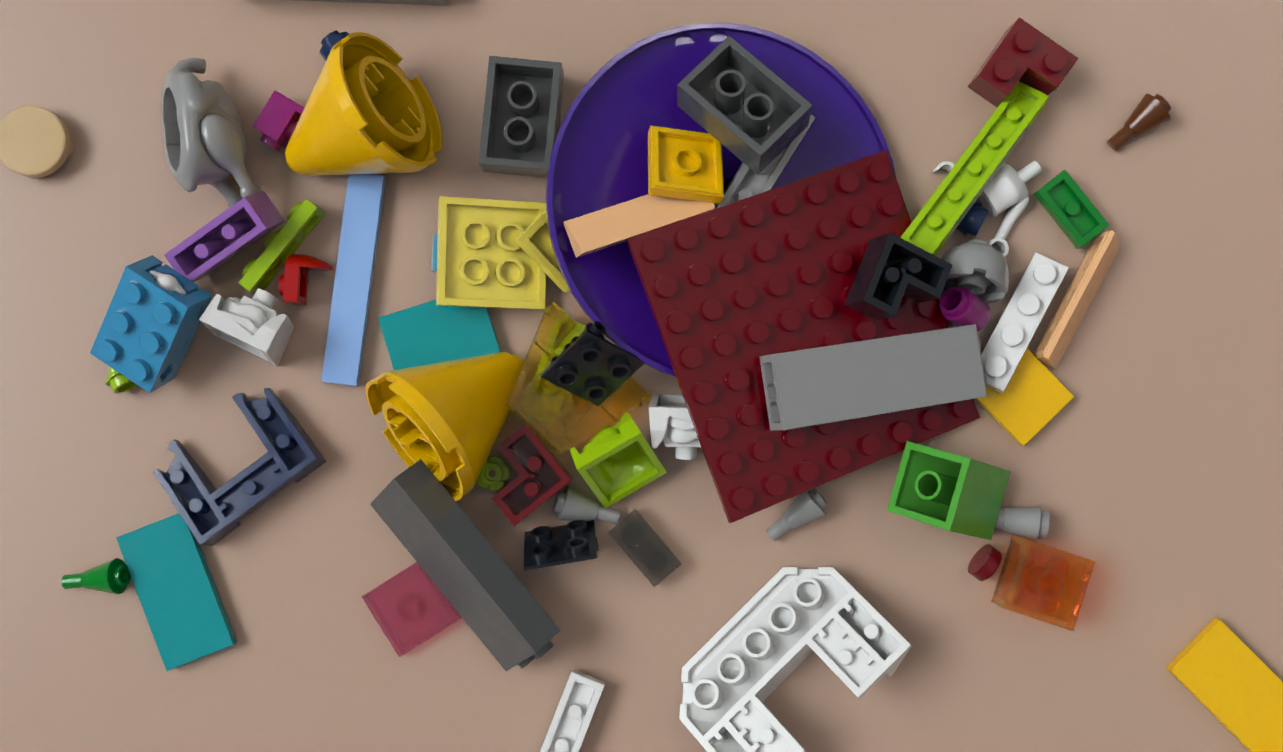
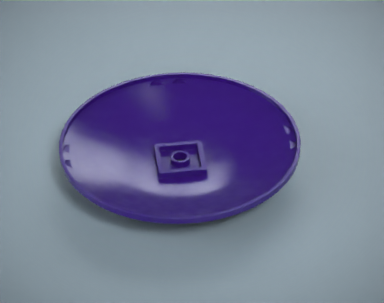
(604, 155)

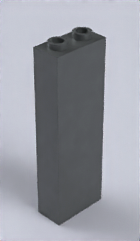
(465, 567)

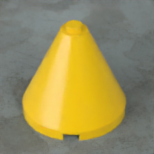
(365, 115)
(446, 414)

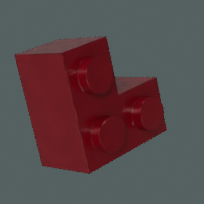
(1025, 57)
(538, 479)

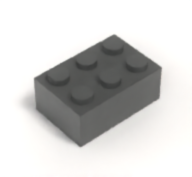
(743, 105)
(520, 115)

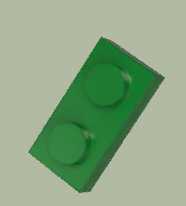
(1071, 209)

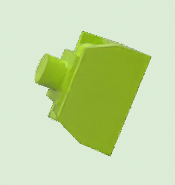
(617, 461)

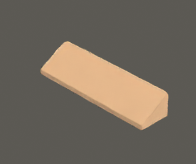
(627, 220)
(1077, 299)

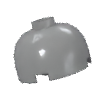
(978, 269)

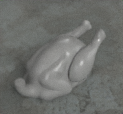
(203, 133)

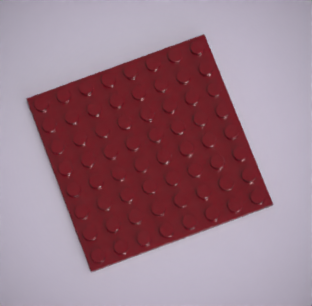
(773, 282)

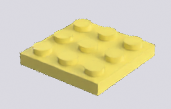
(480, 258)

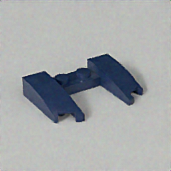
(217, 512)

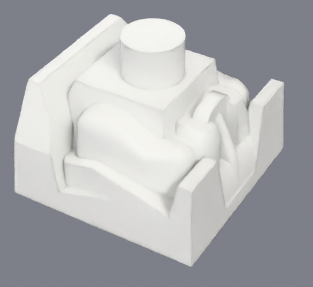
(250, 324)
(673, 425)

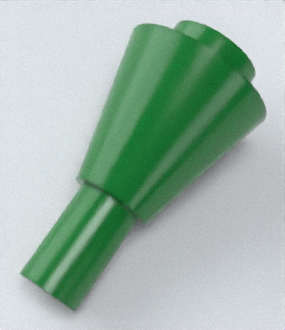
(107, 577)

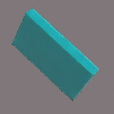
(437, 334)

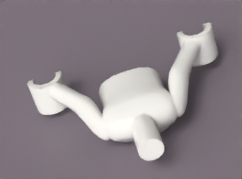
(1002, 192)

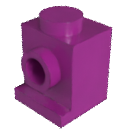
(278, 120)

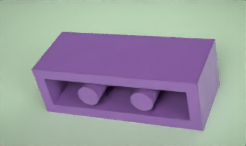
(225, 237)

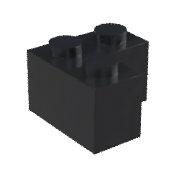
(895, 270)

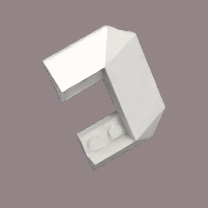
(767, 641)

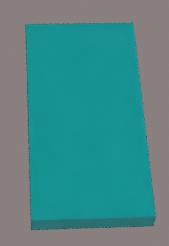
(176, 591)

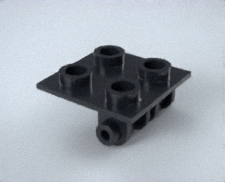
(592, 366)
(560, 544)

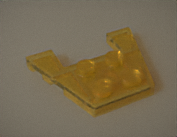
(553, 412)

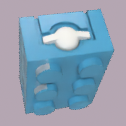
(150, 323)

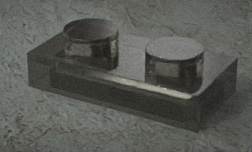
(644, 547)

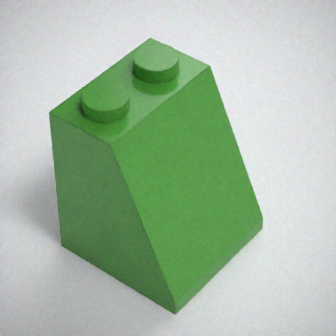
(948, 491)

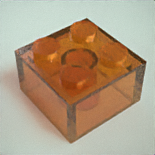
(1043, 582)

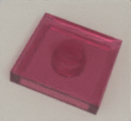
(410, 609)

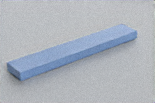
(353, 279)

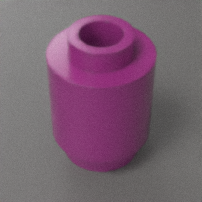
(964, 308)

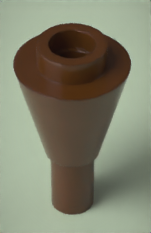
(1147, 115)

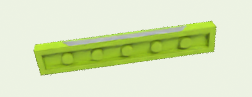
(975, 168)

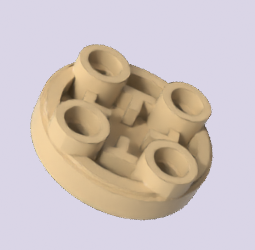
(34, 141)

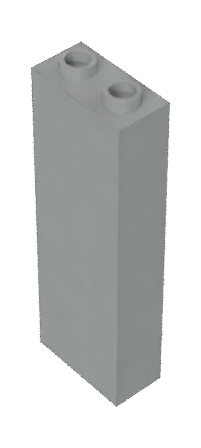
(872, 377)

